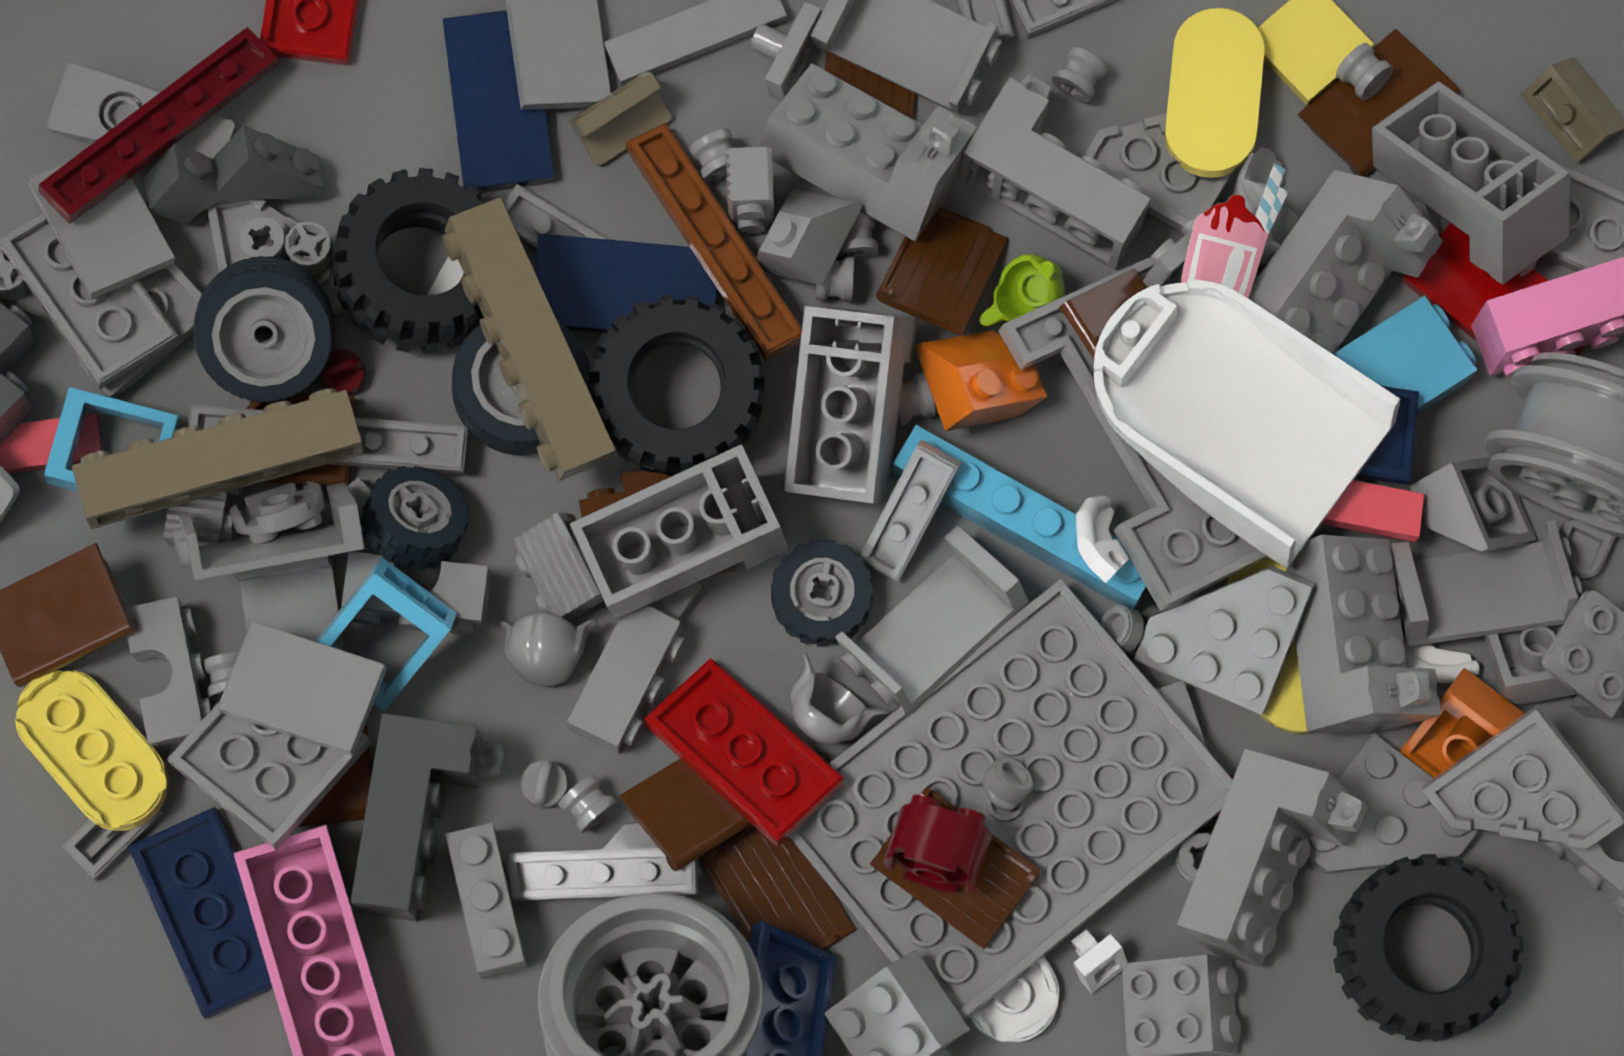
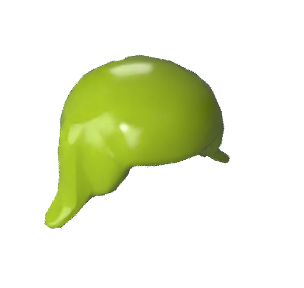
(1023, 287)

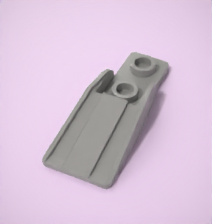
(95, 102)

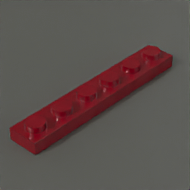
(157, 125)

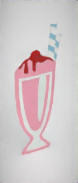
(1231, 240)

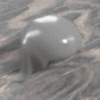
(545, 647)
(843, 710)

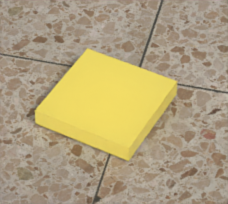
(1308, 43)

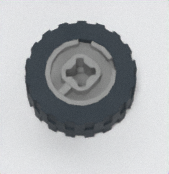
(414, 518)
(822, 592)

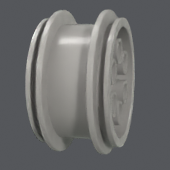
(1566, 440)
(649, 938)

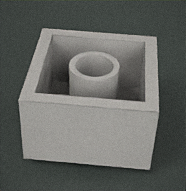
(898, 1013)

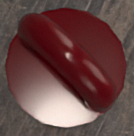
(343, 372)

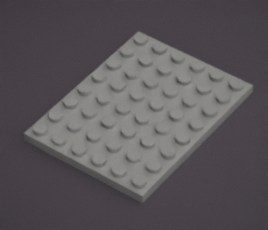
(1108, 800)

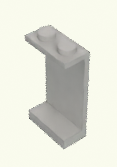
(911, 46)
(289, 546)
(1485, 590)
(292, 597)
(935, 625)

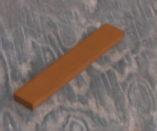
(715, 241)

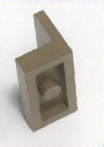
(1574, 108)
(620, 117)

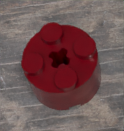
(939, 845)

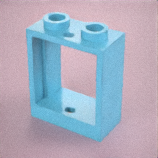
(75, 408)
(408, 600)

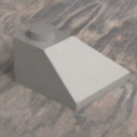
(807, 236)
(1473, 507)

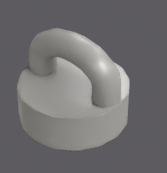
(1124, 627)
(1007, 783)
(544, 784)

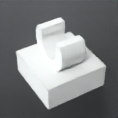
(1097, 960)

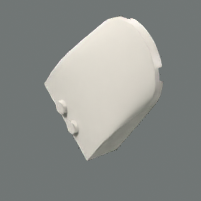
(1238, 410)

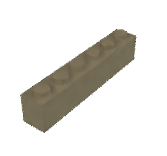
(528, 340)
(217, 458)

